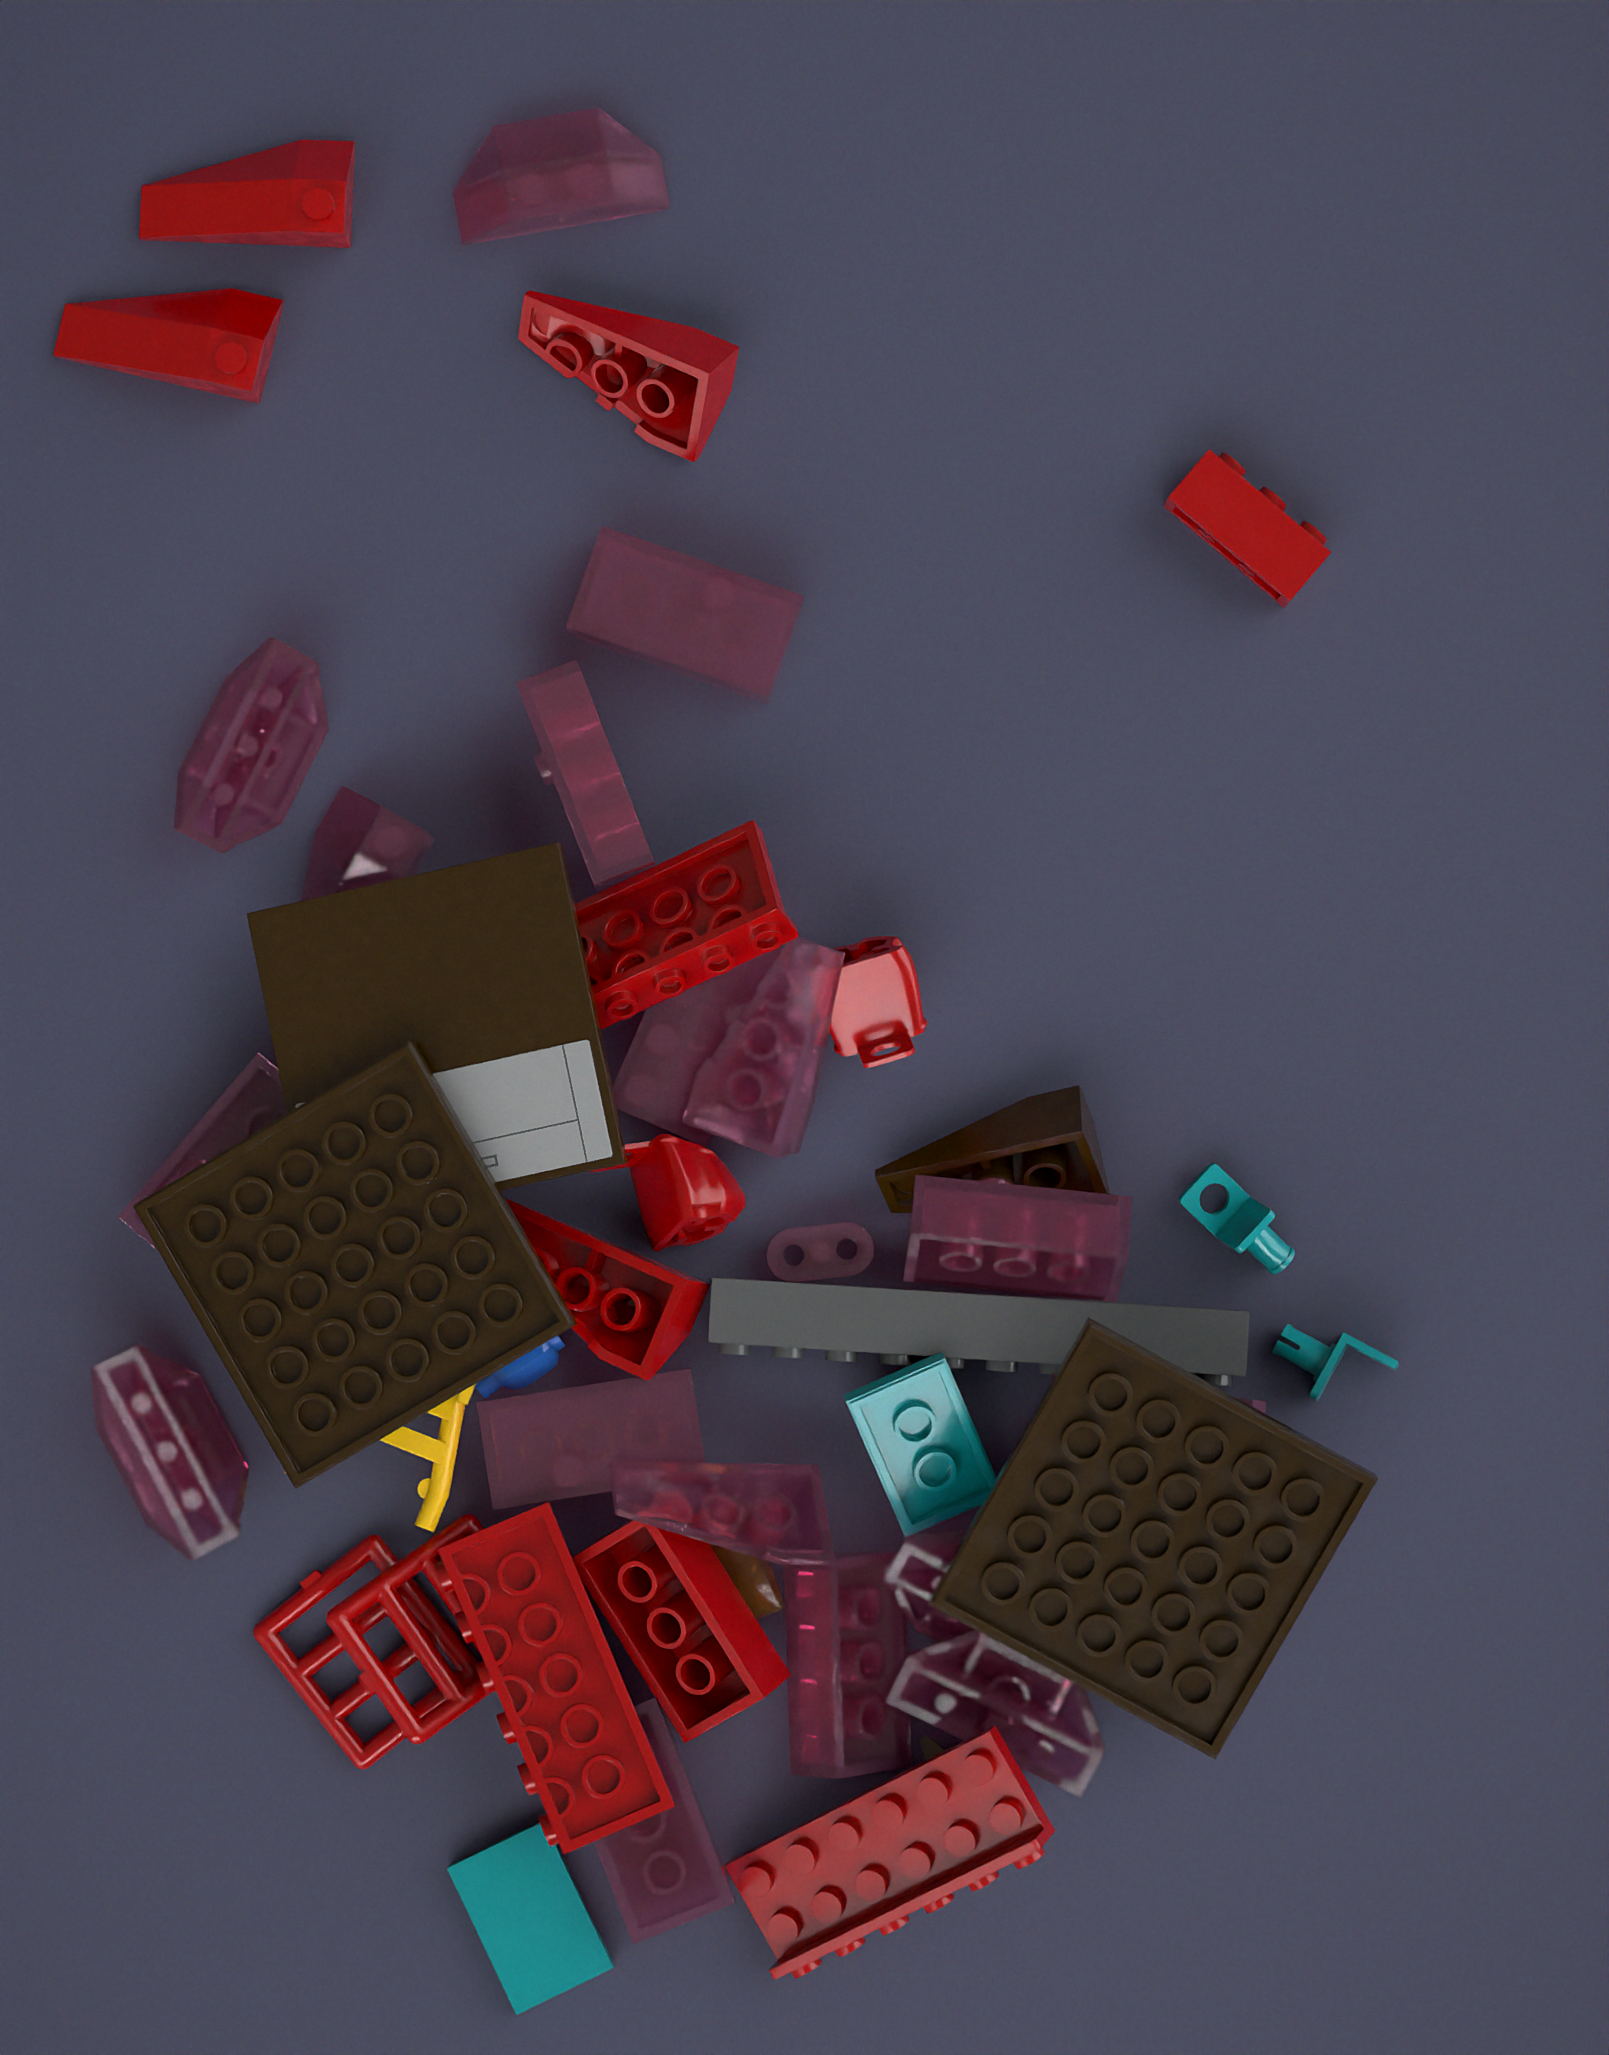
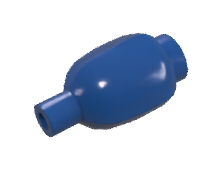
(523, 1370)

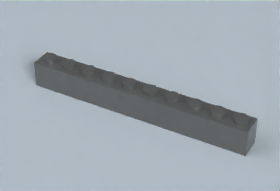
(962, 1326)

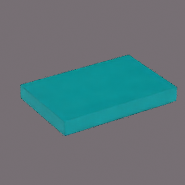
(922, 1443)
(530, 1917)

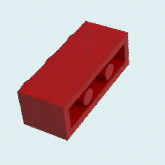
(1248, 526)

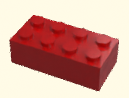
(681, 1624)

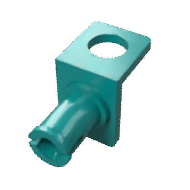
(1240, 1222)
(1322, 1359)

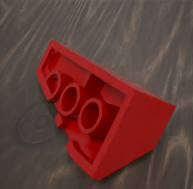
(265, 198)
(188, 339)
(648, 368)
(623, 1302)

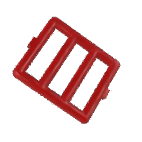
(300, 1671)
(373, 1673)

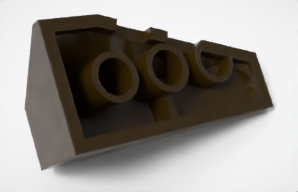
(1033, 1143)

